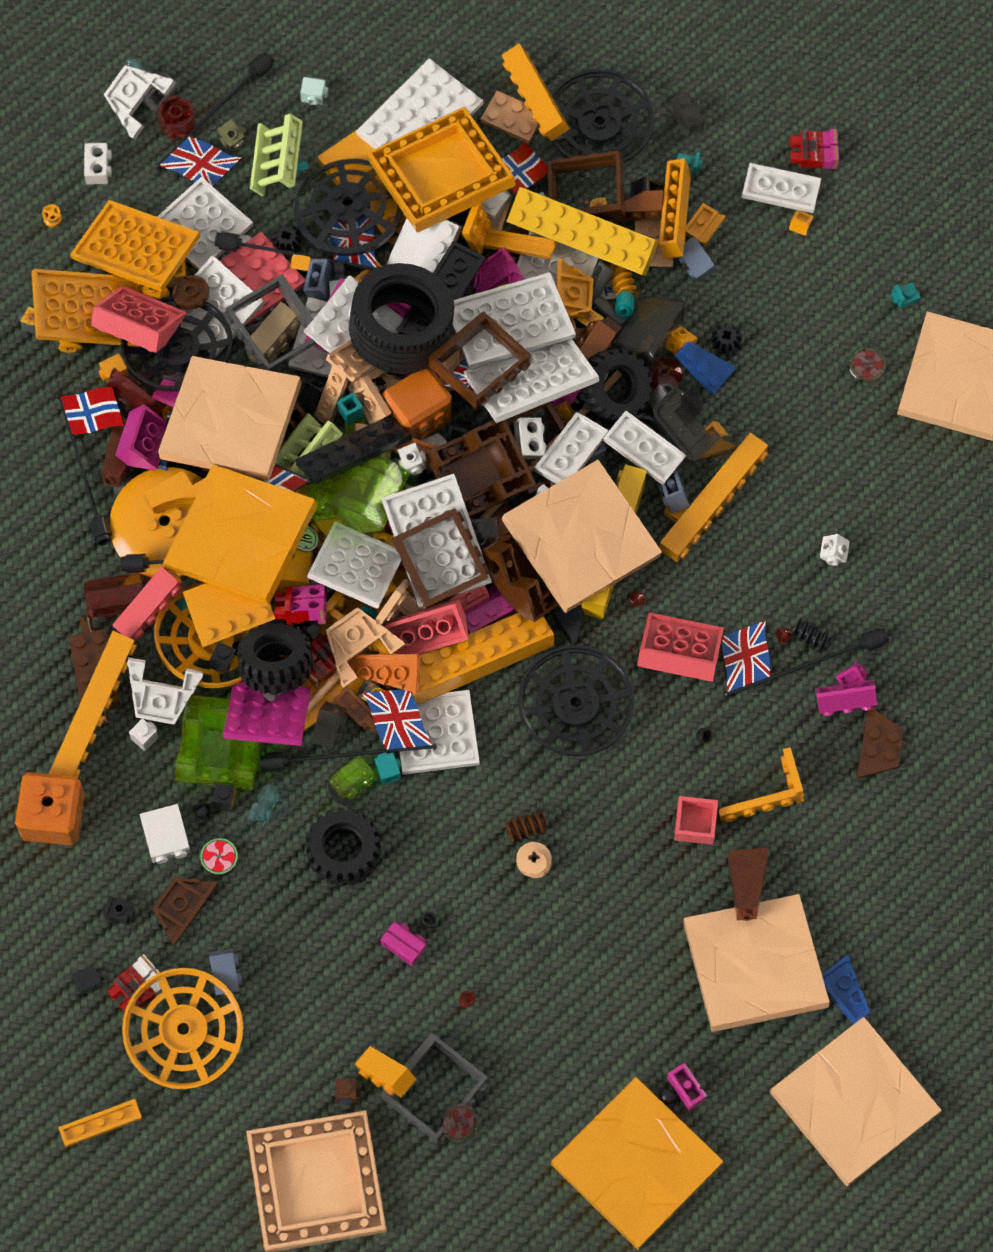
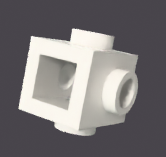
(412, 459)
(834, 549)

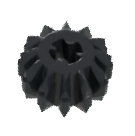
(286, 238)
(724, 344)

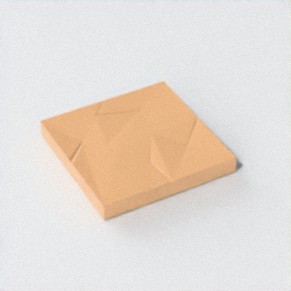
(952, 377)
(230, 417)
(581, 536)
(757, 965)
(855, 1101)
(316, 1181)

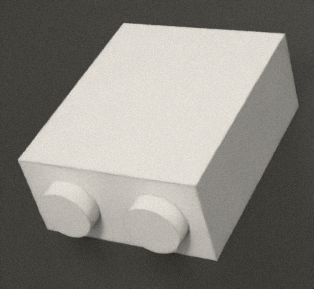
(165, 834)

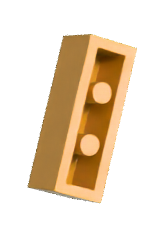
(385, 1072)

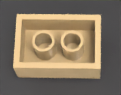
(276, 332)

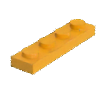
(100, 1123)

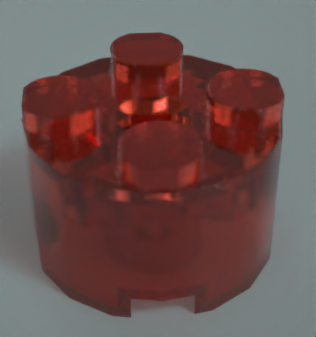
(176, 116)

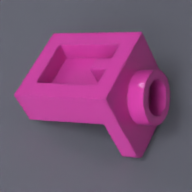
(852, 674)

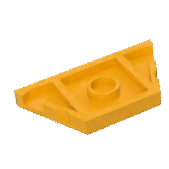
(574, 289)

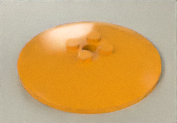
(135, 525)

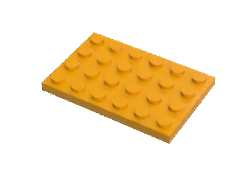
(135, 245)
(67, 301)

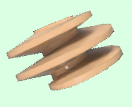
(542, 856)

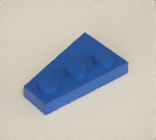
(705, 366)
(845, 991)

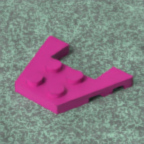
(497, 271)

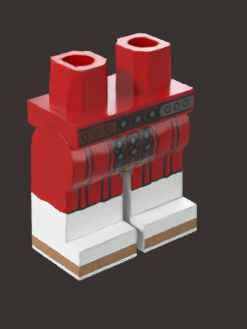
(132, 979)

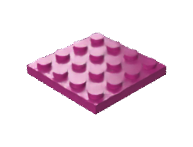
(260, 720)

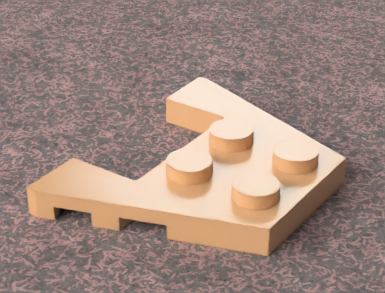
(352, 636)

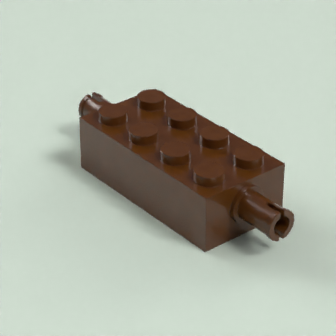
(86, 653)

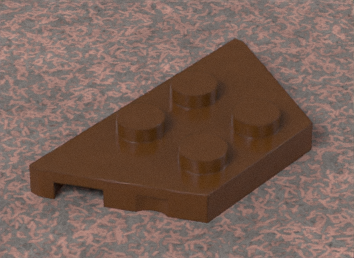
(880, 745)
(181, 905)

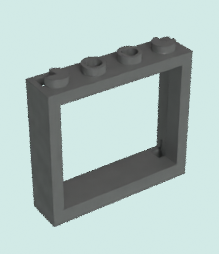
(294, 303)
(431, 1042)

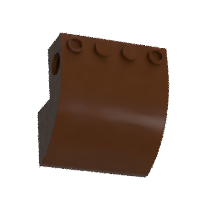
(484, 465)
(518, 578)

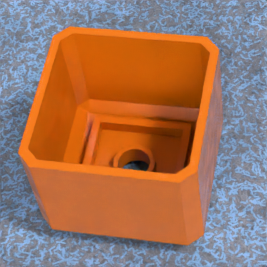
(420, 403)
(55, 823)

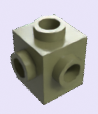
(227, 130)

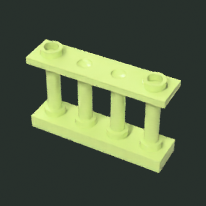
(288, 155)
(300, 439)

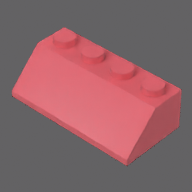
(148, 603)
(430, 627)

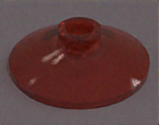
(673, 376)

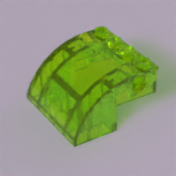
(357, 494)
(206, 755)

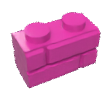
(403, 943)
(686, 1087)

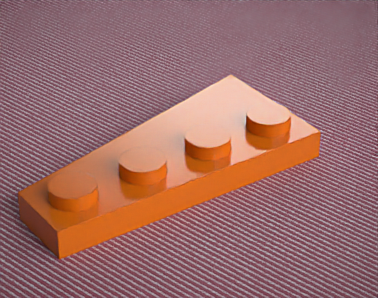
(389, 669)

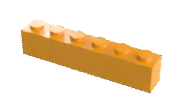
(535, 92)
(675, 208)

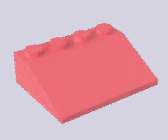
(137, 318)
(680, 646)

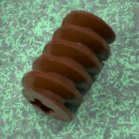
(526, 826)

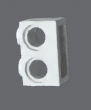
(94, 163)
(524, 437)

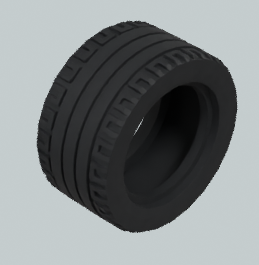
(405, 285)

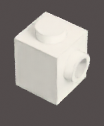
(144, 734)

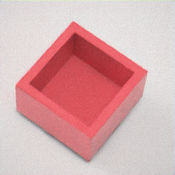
(696, 820)

